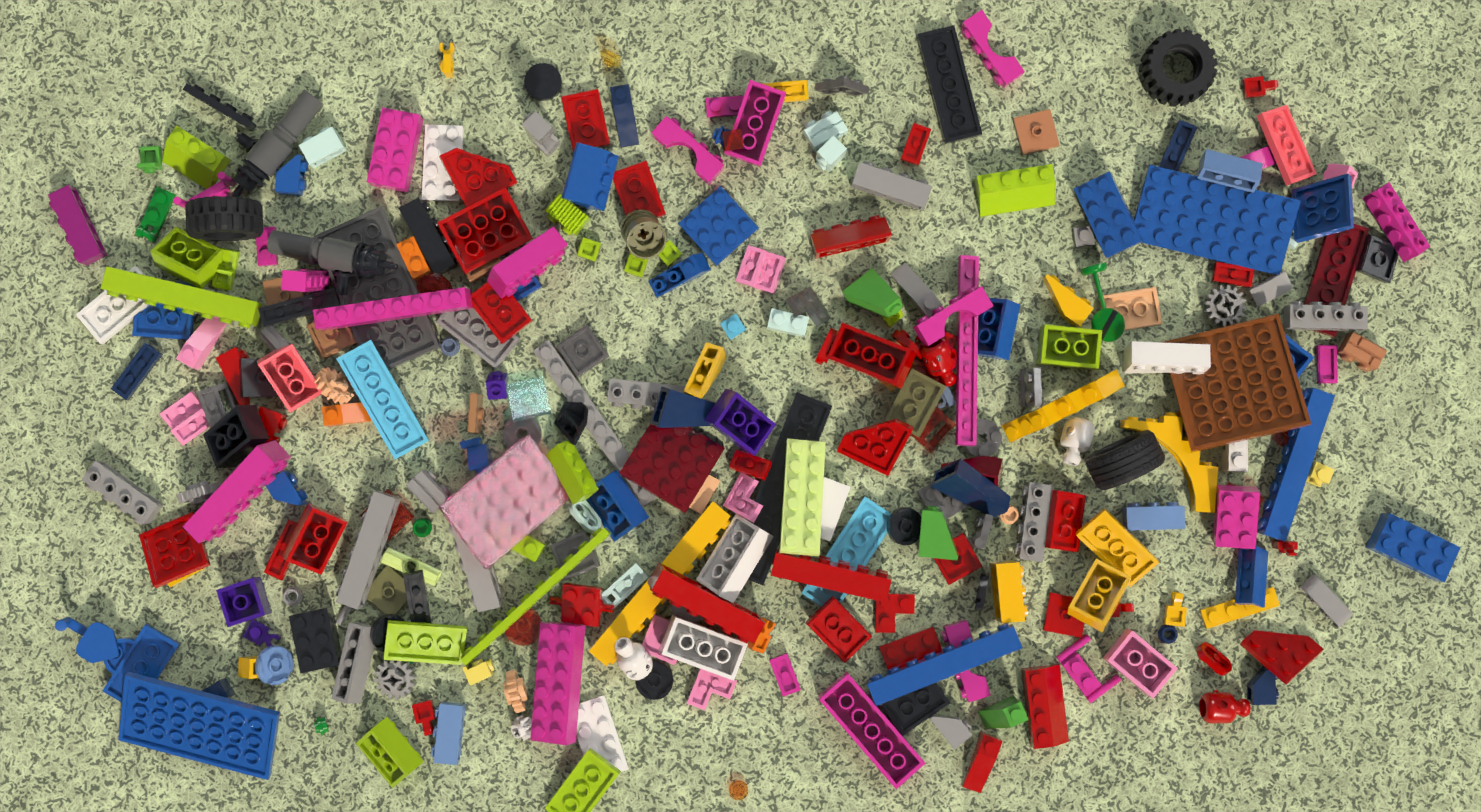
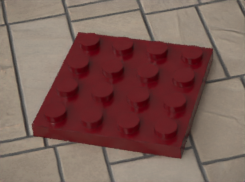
(672, 463)

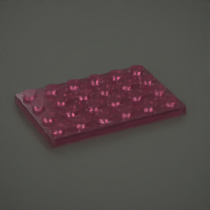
(505, 501)

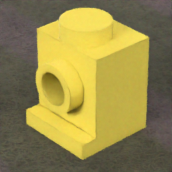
(1319, 474)
(479, 670)

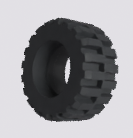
(1195, 50)
(224, 218)

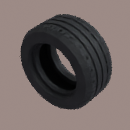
(1125, 460)

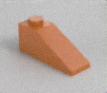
(344, 414)

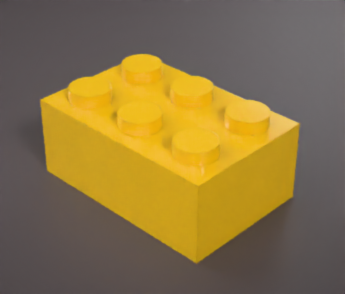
(1008, 591)
(1099, 595)

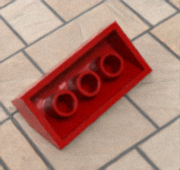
(850, 237)
(1045, 706)

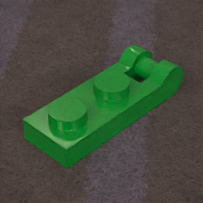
(155, 214)

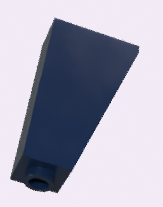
(680, 410)
(971, 488)

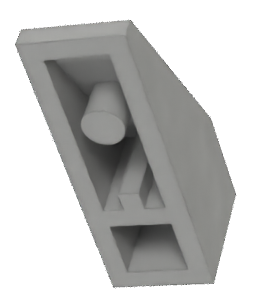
(916, 290)

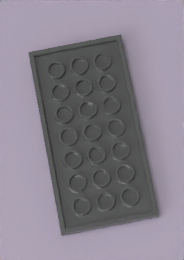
(396, 339)

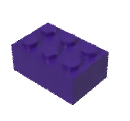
(740, 422)

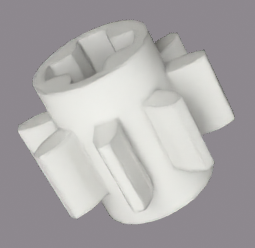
(521, 727)

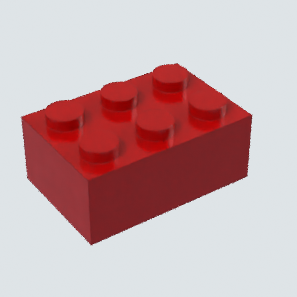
(314, 539)

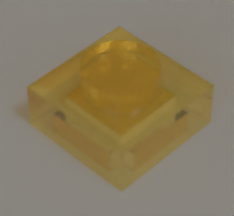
(610, 58)

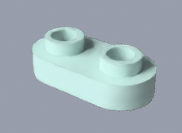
(585, 515)

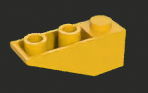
(1069, 305)

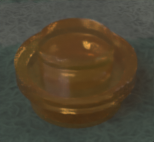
(738, 790)

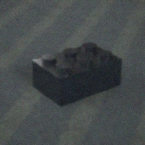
(235, 436)
(316, 639)

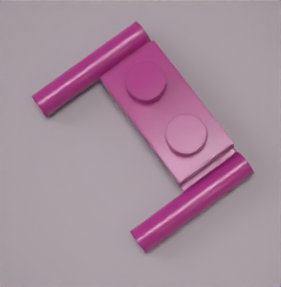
(219, 189)
(1082, 674)

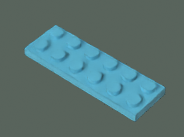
(382, 399)
(854, 544)

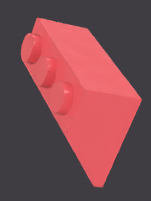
(289, 377)

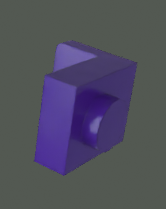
(496, 385)

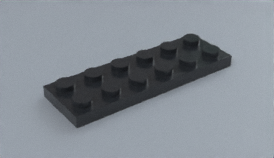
(949, 84)

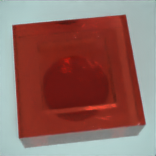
(733, 140)

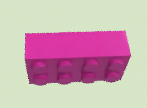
(757, 121)
(395, 150)
(527, 263)

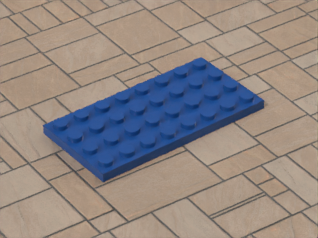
(1215, 220)
(198, 725)

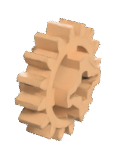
(334, 385)
(515, 691)

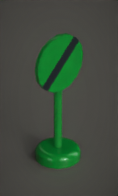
(1106, 319)

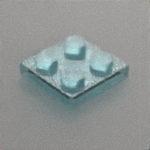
(528, 399)

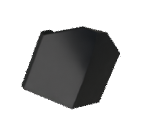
(572, 420)

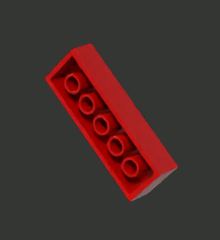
(833, 575)
(706, 603)

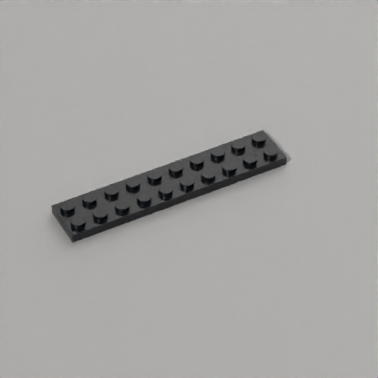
(803, 422)

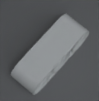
(1326, 600)

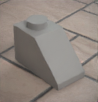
(952, 729)

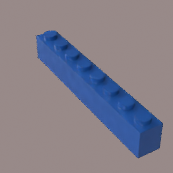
(1294, 467)
(944, 664)

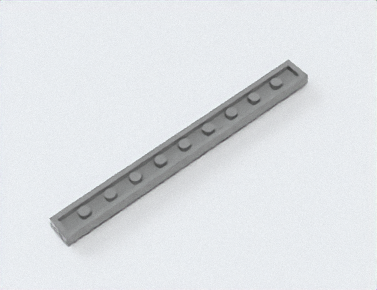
(595, 423)

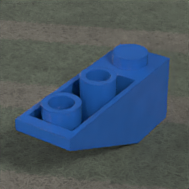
(679, 274)

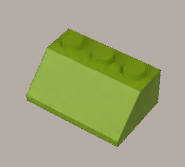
(194, 158)
(187, 257)
(389, 752)

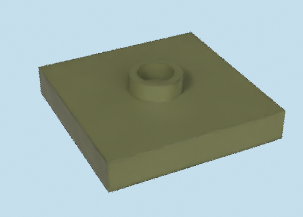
(388, 591)

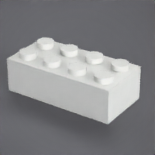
(702, 647)

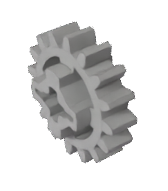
(1223, 298)
(197, 493)
(392, 685)

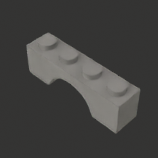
(540, 133)

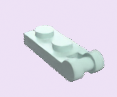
(625, 585)

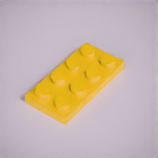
(1117, 546)

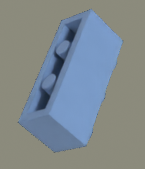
(1230, 170)
(1153, 516)
(448, 733)

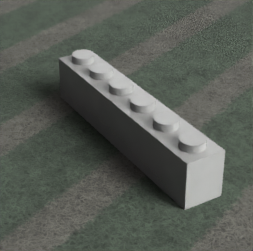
(368, 549)
(481, 581)

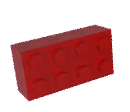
(871, 355)

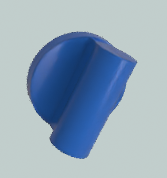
(718, 135)

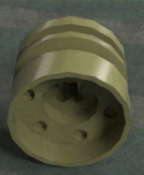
(649, 241)

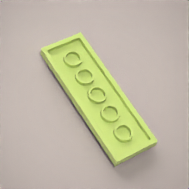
(802, 497)

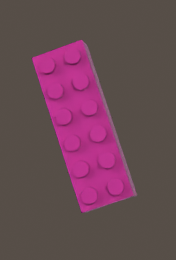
(237, 492)
(557, 683)
(871, 730)

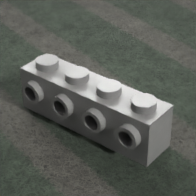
(891, 186)
(1325, 317)
(636, 393)
(122, 492)
(1034, 521)
(354, 664)

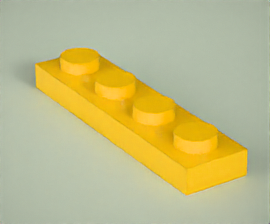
(1230, 611)

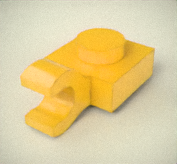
(447, 63)
(1175, 613)

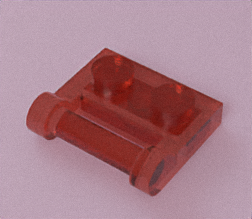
(935, 418)

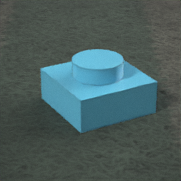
(733, 326)

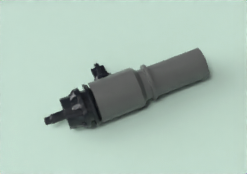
(274, 146)
(331, 254)

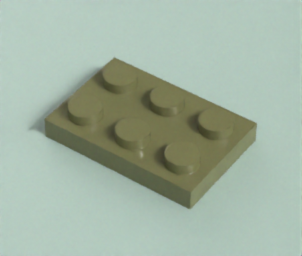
(916, 401)

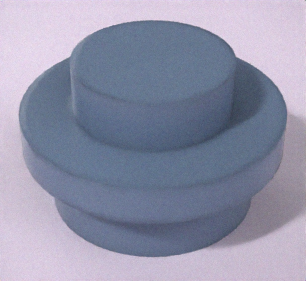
(450, 346)

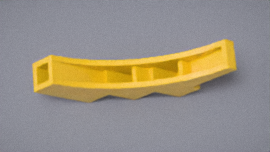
(1063, 406)
(1200, 478)

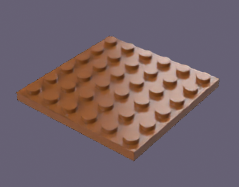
(1246, 389)

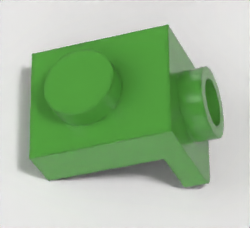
(150, 159)

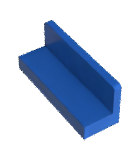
(1251, 577)

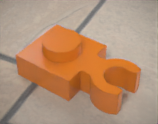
(763, 638)

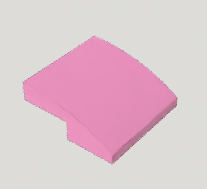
(752, 268)
(181, 410)

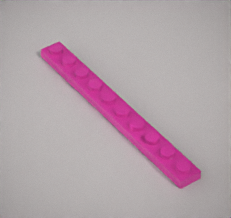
(967, 357)

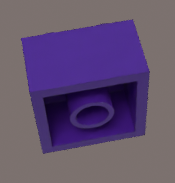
(243, 601)

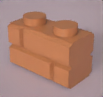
(1361, 351)

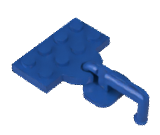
(144, 655)

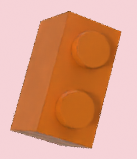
(414, 258)

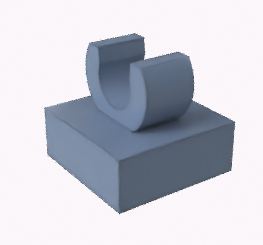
(947, 399)

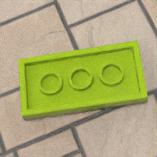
(425, 642)
(584, 785)

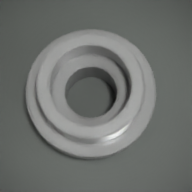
(286, 596)

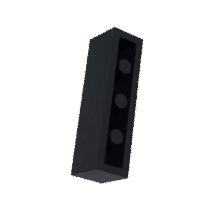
(428, 236)

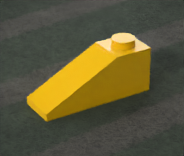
(706, 370)

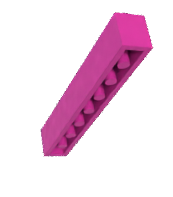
(392, 309)

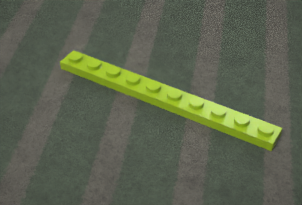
(529, 600)

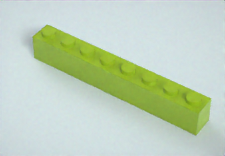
(181, 296)

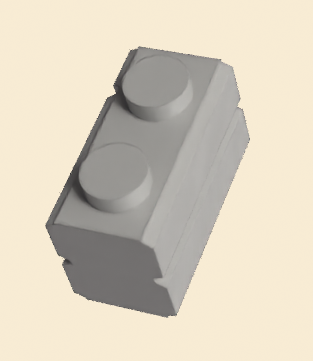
(428, 490)

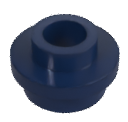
(1174, 634)

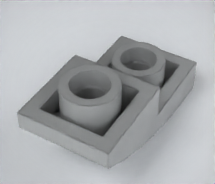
(1271, 289)

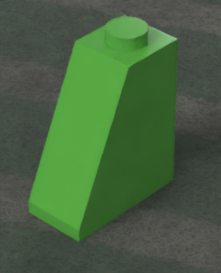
(873, 295)
(935, 535)
(1003, 714)

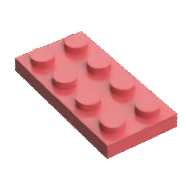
(1286, 145)

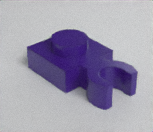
(259, 633)

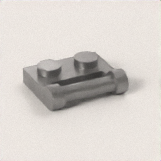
(213, 404)
(982, 526)

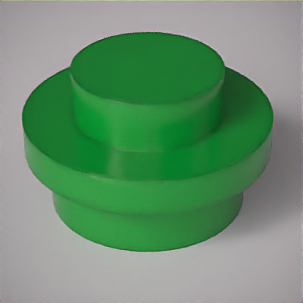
(422, 527)
(321, 726)

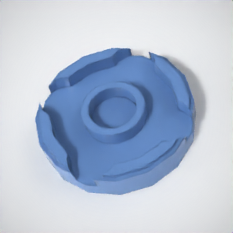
(274, 665)

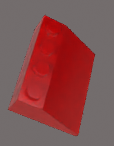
(485, 230)

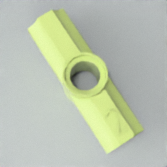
(400, 562)

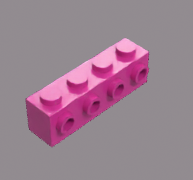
(1396, 222)

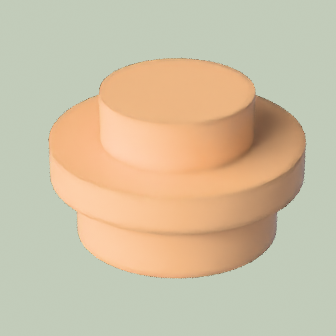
(1010, 516)

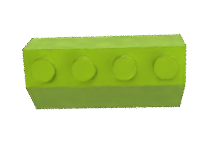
(1015, 190)

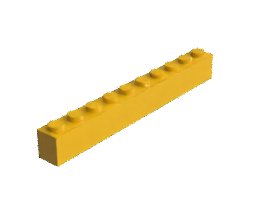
(644, 602)

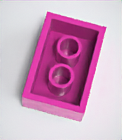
(1236, 516)

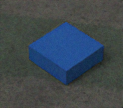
(471, 443)

